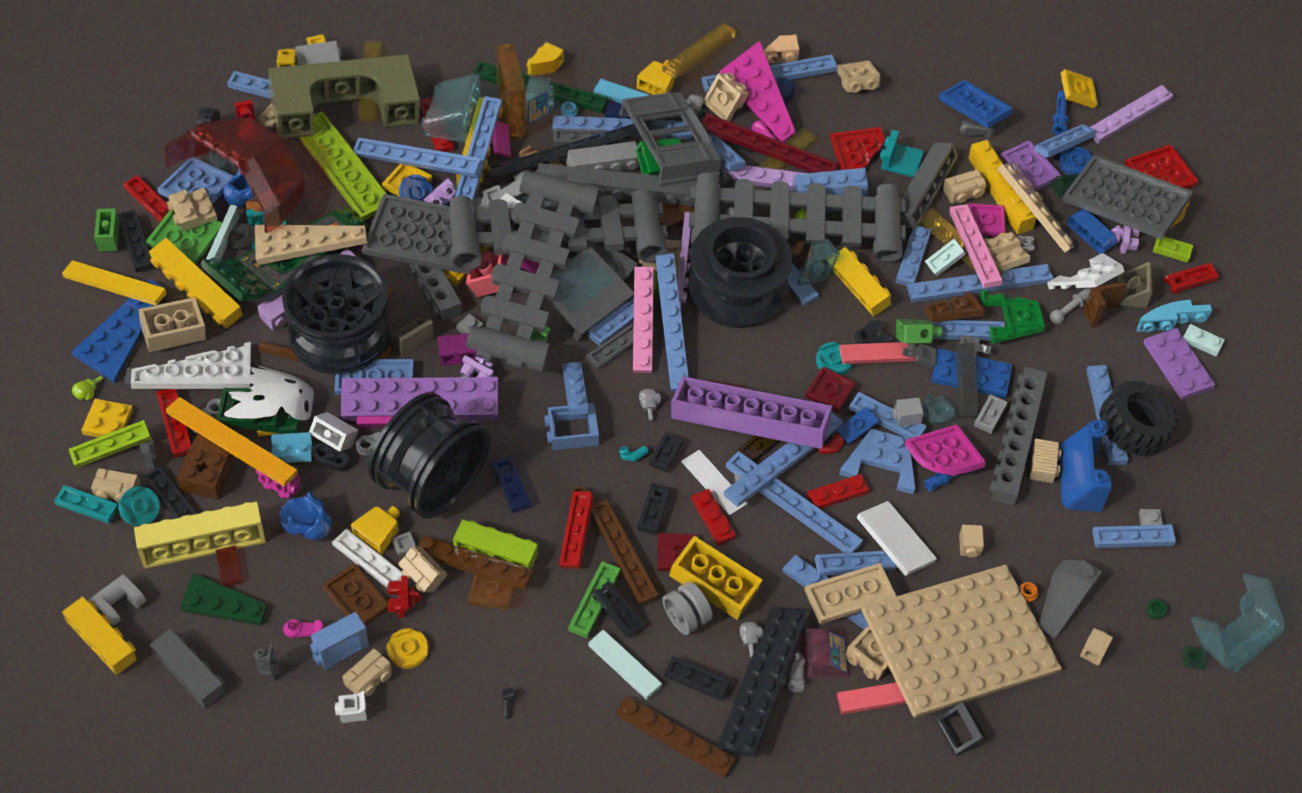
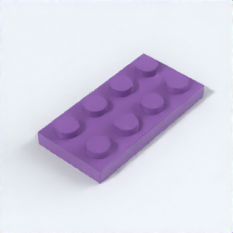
(1179, 363)

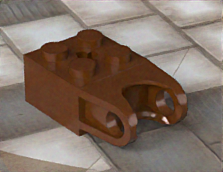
(204, 469)

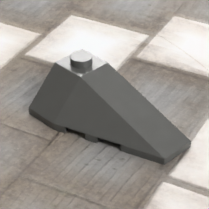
(1067, 591)

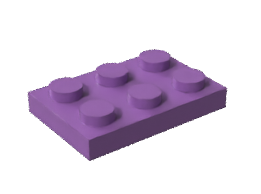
(1032, 164)

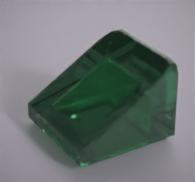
(1193, 657)

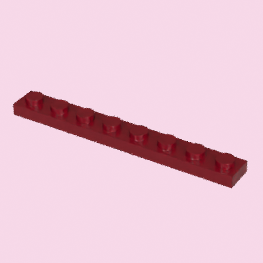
(766, 145)

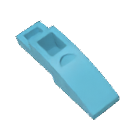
(1168, 315)

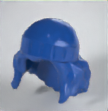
(238, 191)
(306, 517)

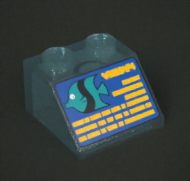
(538, 98)
(818, 262)

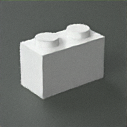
(333, 431)

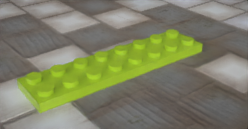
(343, 167)

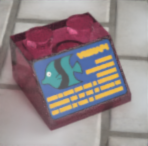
(825, 654)

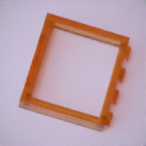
(511, 91)

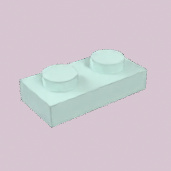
(945, 257)
(1203, 340)

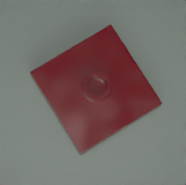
(830, 389)
(670, 547)

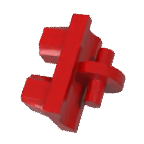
(244, 109)
(400, 604)

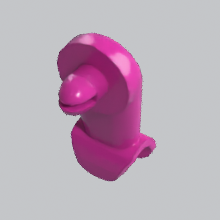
(760, 127)
(299, 629)

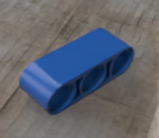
(1092, 231)

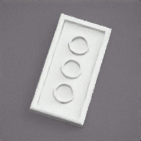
(896, 538)

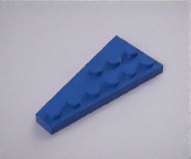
(113, 340)

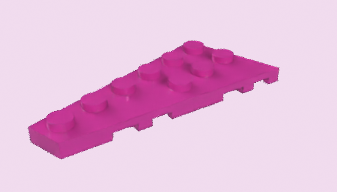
(764, 96)

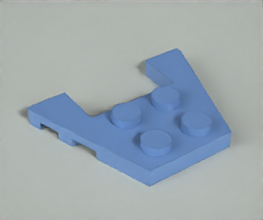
(885, 452)

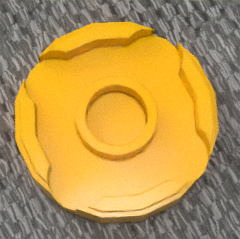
(407, 648)

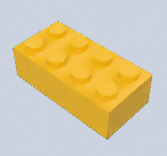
(717, 577)

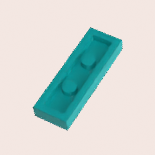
(86, 504)

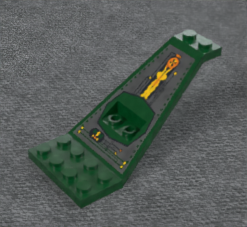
(266, 281)

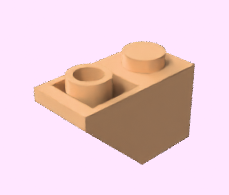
(783, 49)

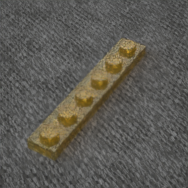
(699, 50)

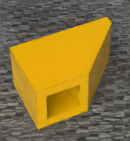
(546, 60)

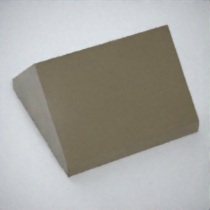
(1138, 286)
(412, 336)

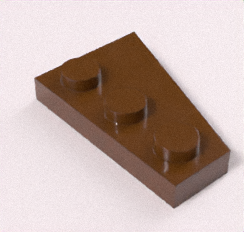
(955, 309)

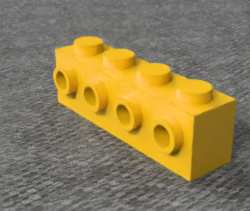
(861, 283)
(99, 635)

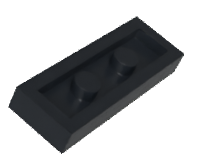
(696, 678)

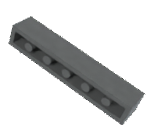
(927, 183)

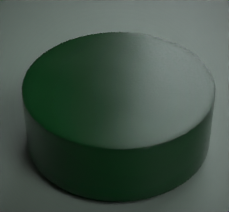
(1156, 609)

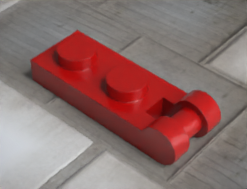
(1191, 278)

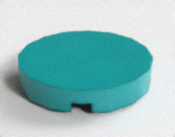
(830, 358)
(139, 506)

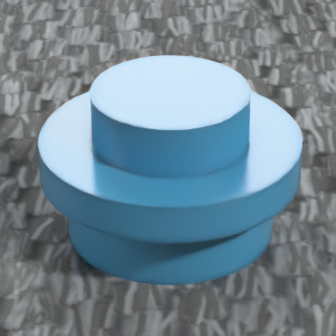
(569, 109)

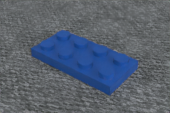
(976, 103)
(991, 374)

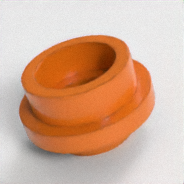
(1031, 588)

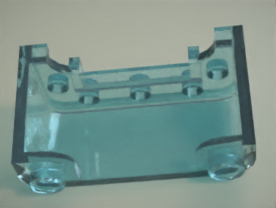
(452, 108)

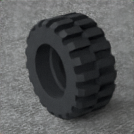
(1151, 406)

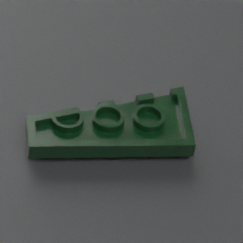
(217, 601)

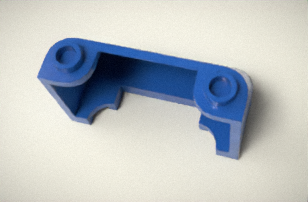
(1081, 484)

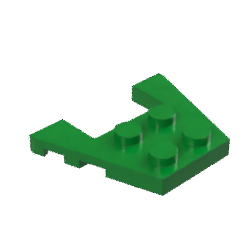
(1020, 315)

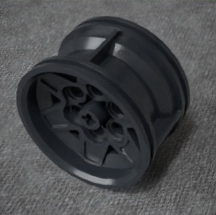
(329, 314)
(429, 455)

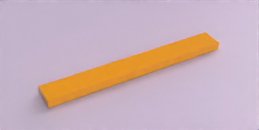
(232, 442)

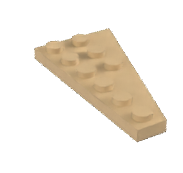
(1033, 200)
(303, 240)

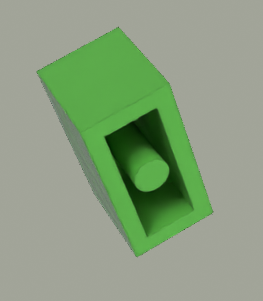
(107, 230)

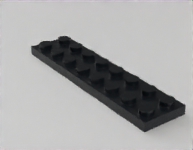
(763, 682)

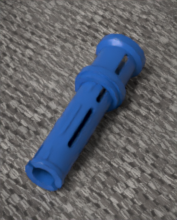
(1060, 119)

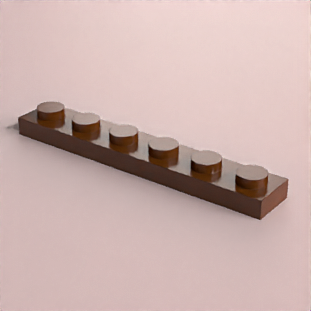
(623, 553)
(477, 563)
(675, 737)

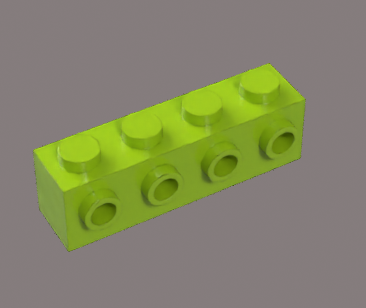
(495, 544)

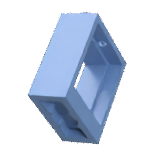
(574, 441)
(339, 641)

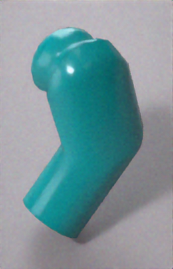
(633, 456)

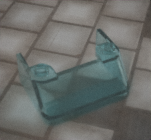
(1250, 632)

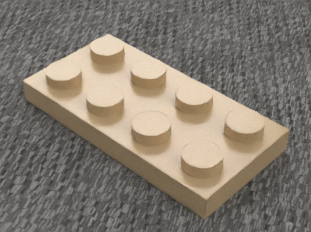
(849, 593)

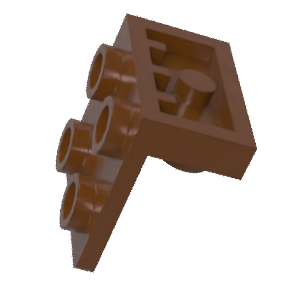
(1102, 298)

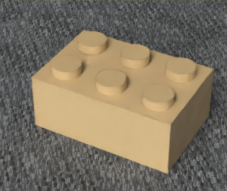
(172, 324)

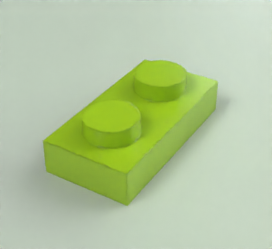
(1173, 249)

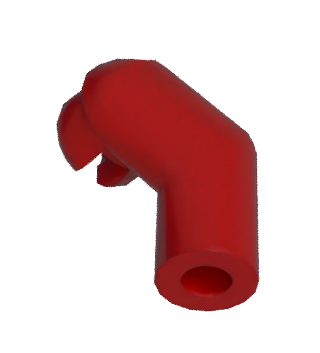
(834, 445)

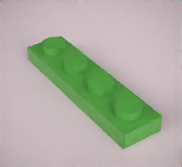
(590, 609)

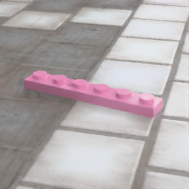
(975, 246)
(643, 320)

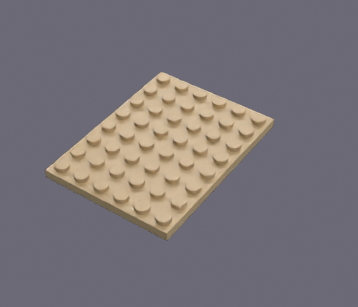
(960, 640)

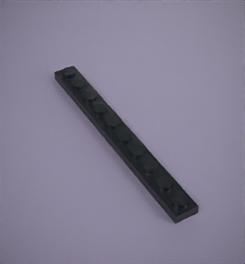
(547, 156)

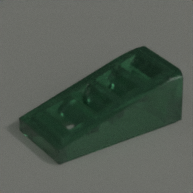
(1062, 183)

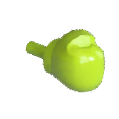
(85, 389)

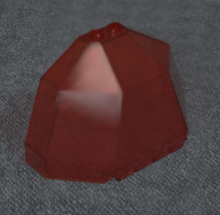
(257, 153)

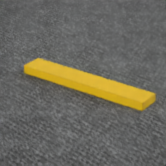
(114, 283)

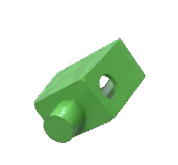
(910, 331)

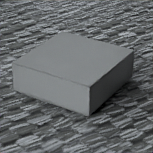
(403, 543)

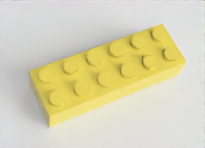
(199, 534)

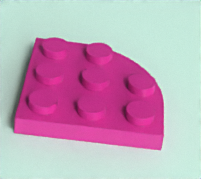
(945, 451)

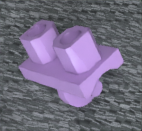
(442, 193)
(1124, 235)
(471, 366)

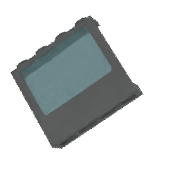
(588, 291)

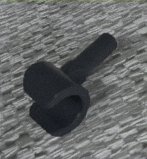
(507, 695)

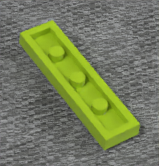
(109, 444)

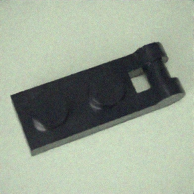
(653, 509)
(618, 609)

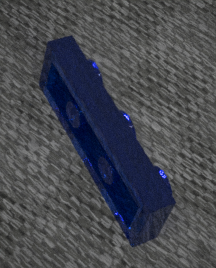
(511, 484)

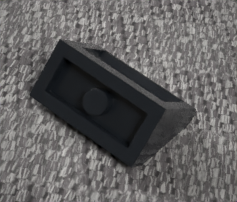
(972, 724)

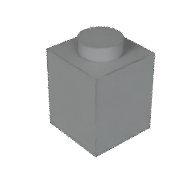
(908, 412)

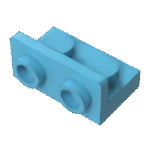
(292, 447)

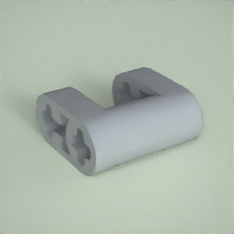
(112, 593)

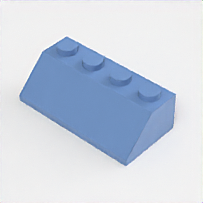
(833, 181)

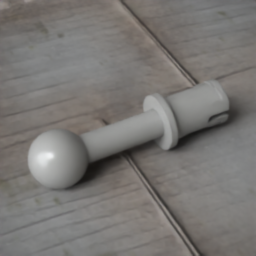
(1079, 299)

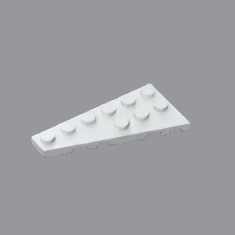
(198, 371)

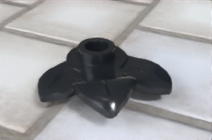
(873, 334)

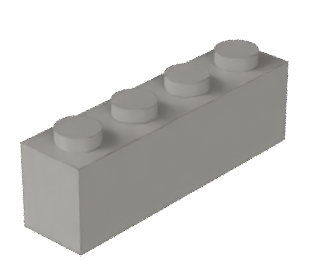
(607, 157)

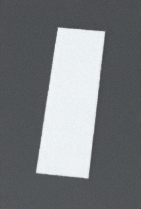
(711, 479)

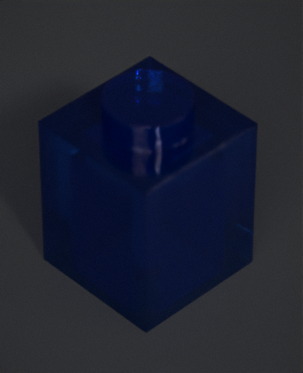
(786, 89)

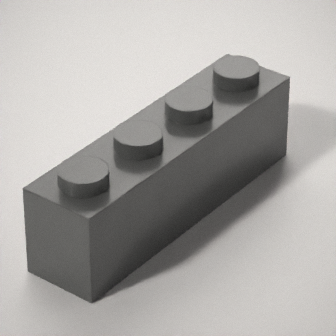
(188, 668)

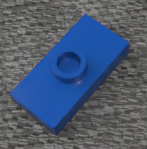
(857, 425)

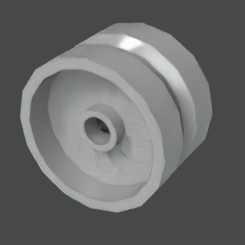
(687, 608)

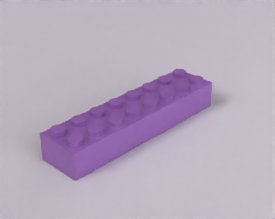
(468, 396)
(751, 412)

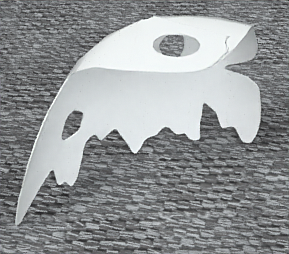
(277, 394)

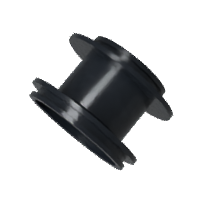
(739, 271)

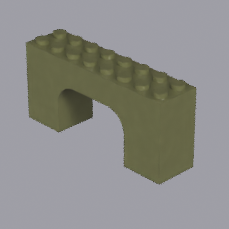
(301, 87)

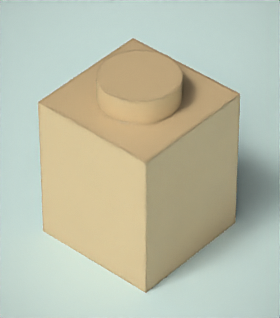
(971, 540)
(1096, 646)

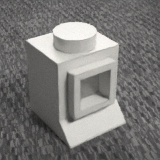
(351, 708)

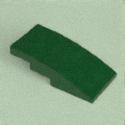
(278, 423)

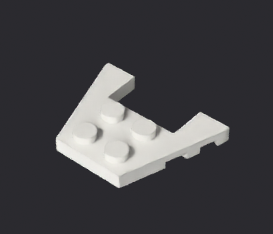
(1101, 270)

